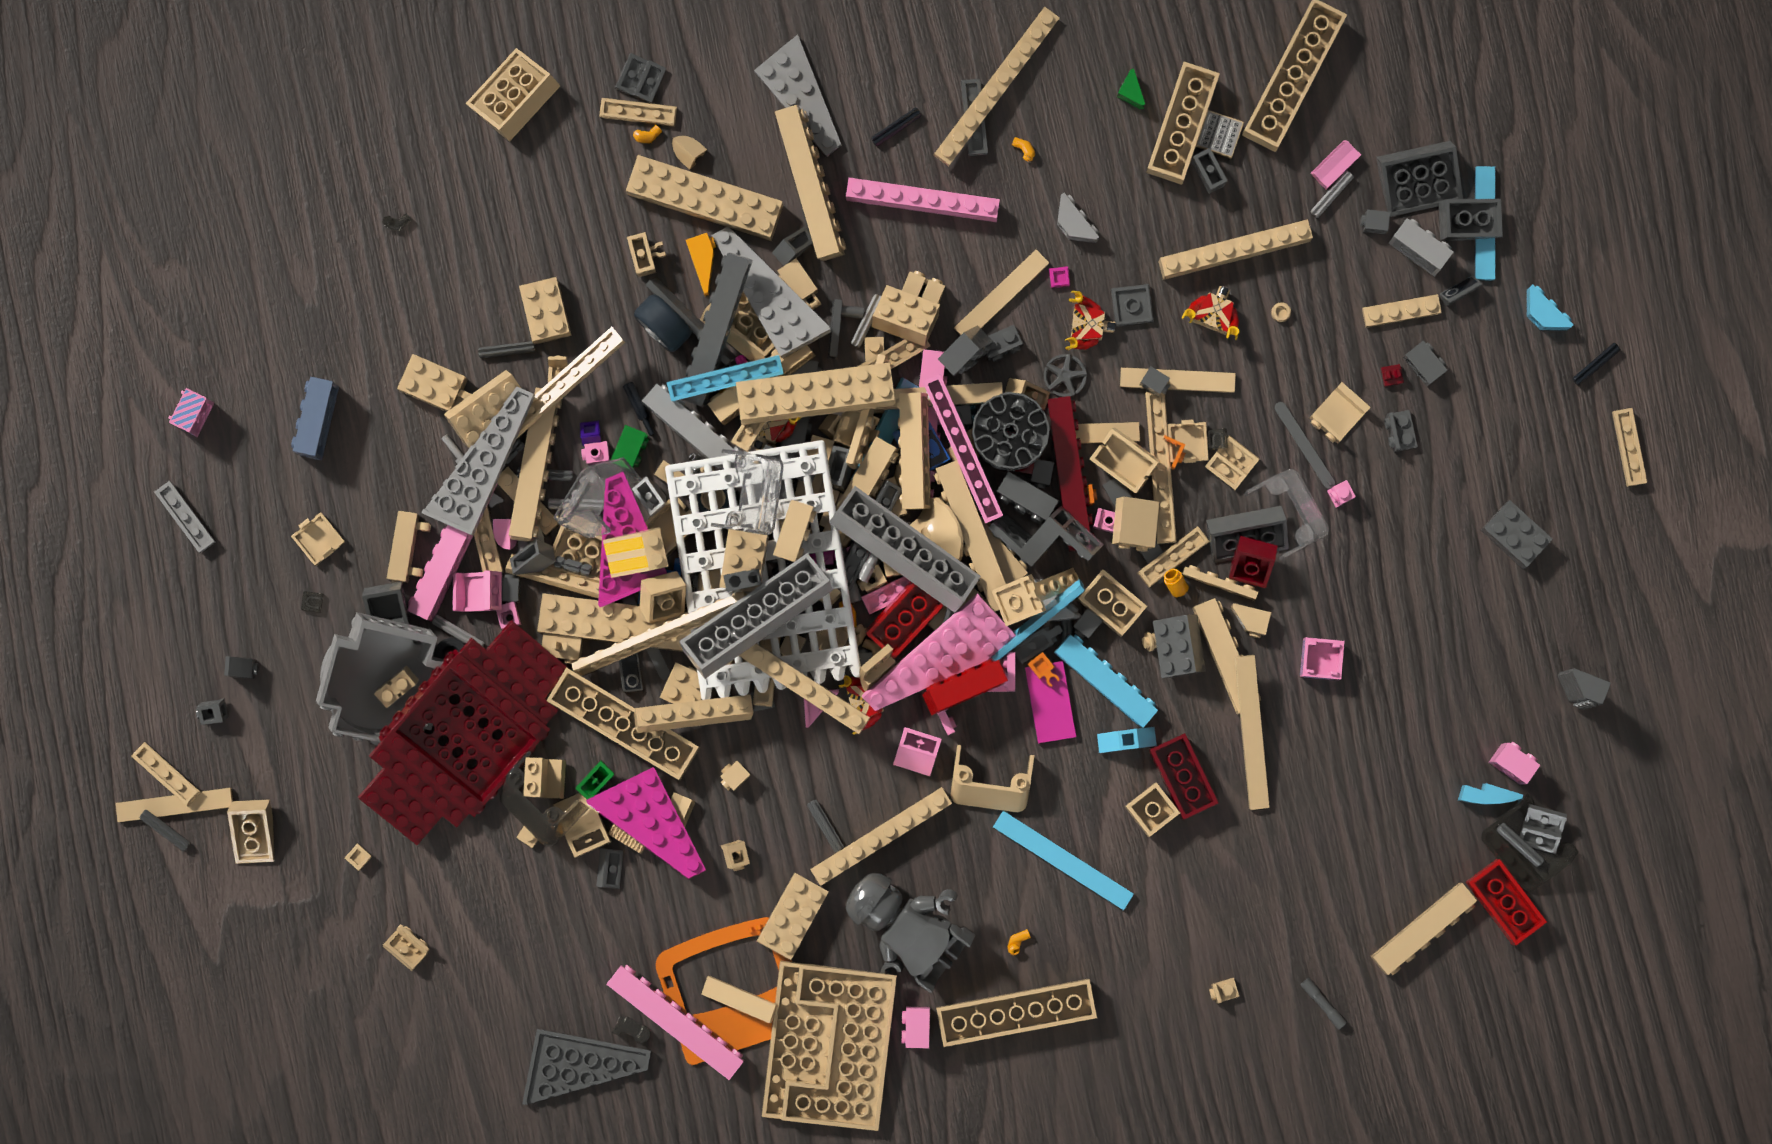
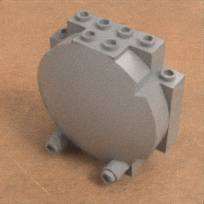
(364, 662)

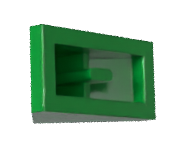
(1131, 92)
(595, 780)

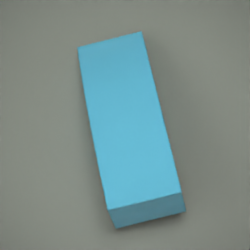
(1487, 795)

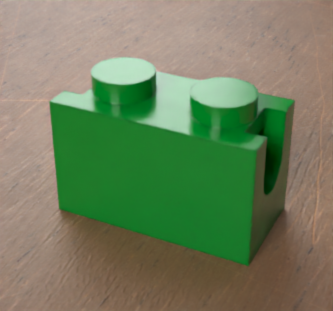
(631, 446)

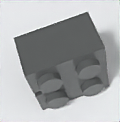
(387, 602)

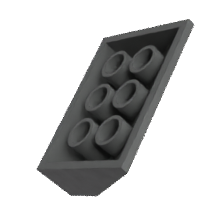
(1419, 177)

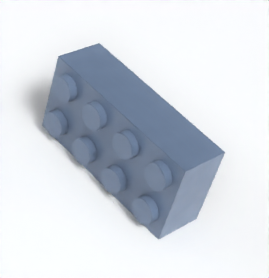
(315, 418)

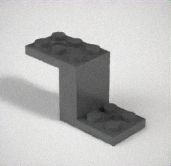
(1034, 547)

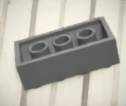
(1262, 525)
(1583, 689)

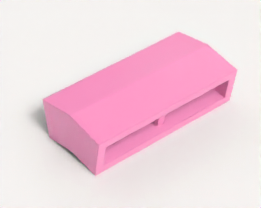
(1335, 164)

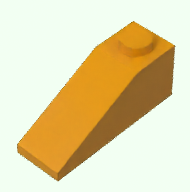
(702, 255)

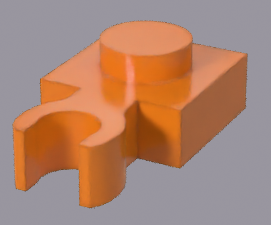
(1042, 667)

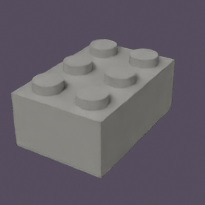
(1421, 246)

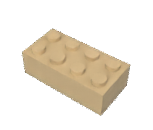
(477, 410)
(792, 916)

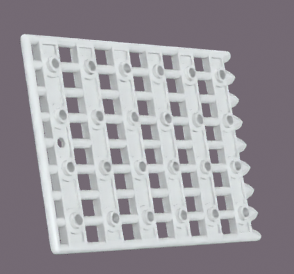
(702, 561)

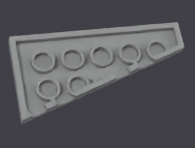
(793, 83)

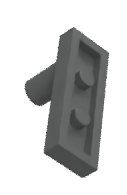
(839, 311)

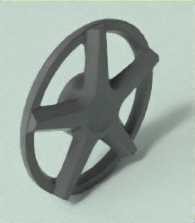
(1065, 375)

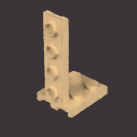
(1025, 597)

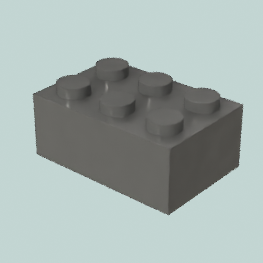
(966, 350)
(1026, 498)
(1516, 534)
(1179, 646)

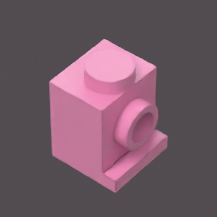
(603, 453)
(1341, 493)
(1100, 523)
(508, 609)

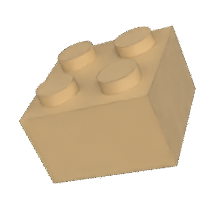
(662, 597)
(1152, 809)

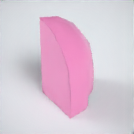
(501, 533)

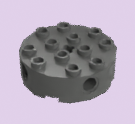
(1008, 412)

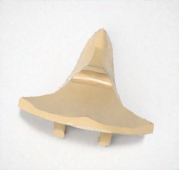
(941, 527)

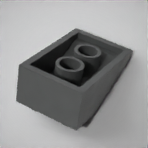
(1470, 219)

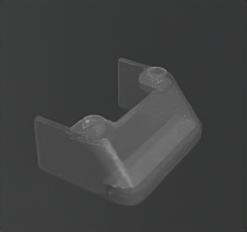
(1292, 483)
(758, 493)
(586, 498)

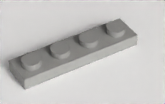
(184, 517)

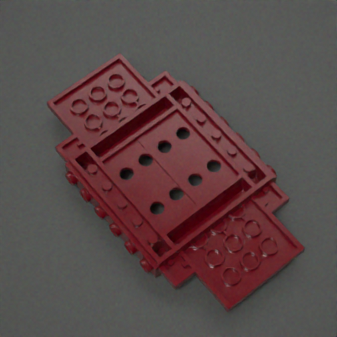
(424, 778)

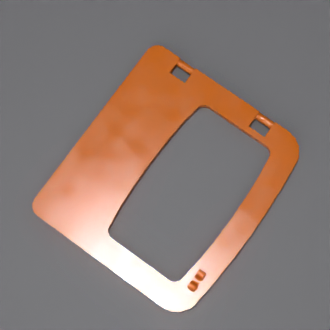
(728, 1023)

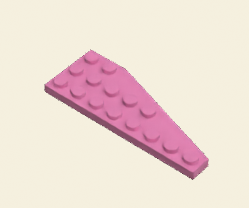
(958, 644)

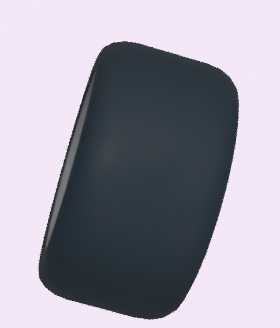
(662, 323)

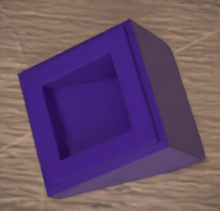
(590, 432)

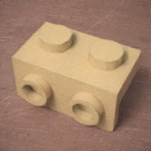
(406, 947)

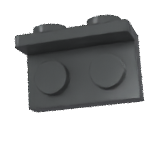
(1004, 341)
(1400, 430)

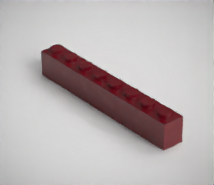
(1068, 460)

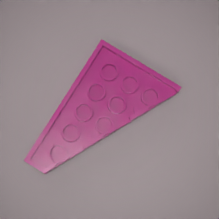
(623, 518)
(647, 814)

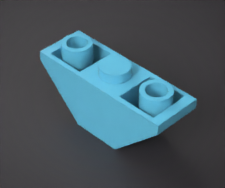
(1545, 312)
(1126, 739)

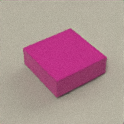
(1059, 277)

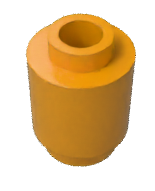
(1175, 583)

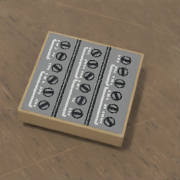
(1219, 134)

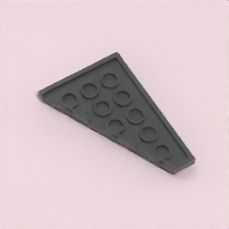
(572, 1062)

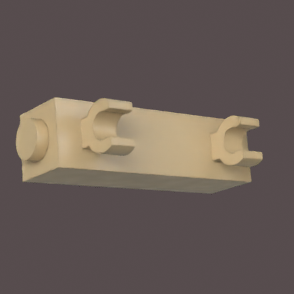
(403, 547)

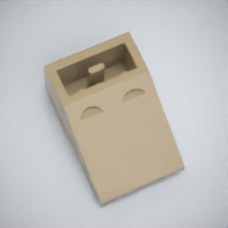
(588, 831)

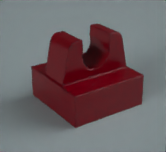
(1391, 375)

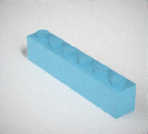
(1107, 682)

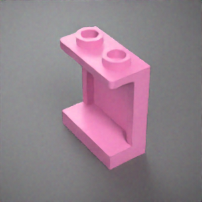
(477, 591)

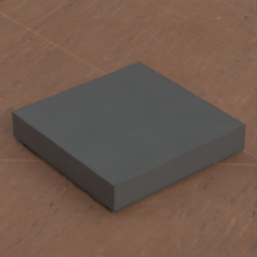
(1132, 305)

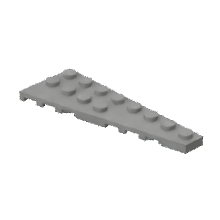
(780, 310)
(471, 484)

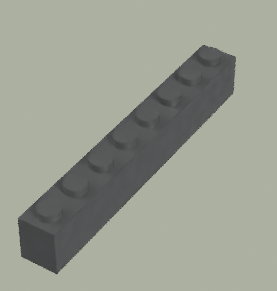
(719, 319)

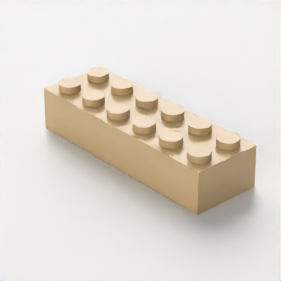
(1182, 123)

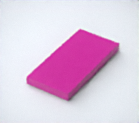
(1051, 705)

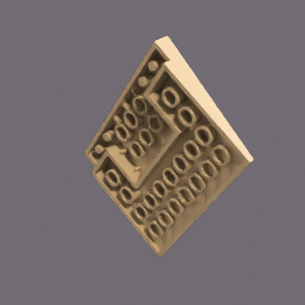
(829, 1046)

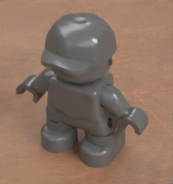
(911, 930)

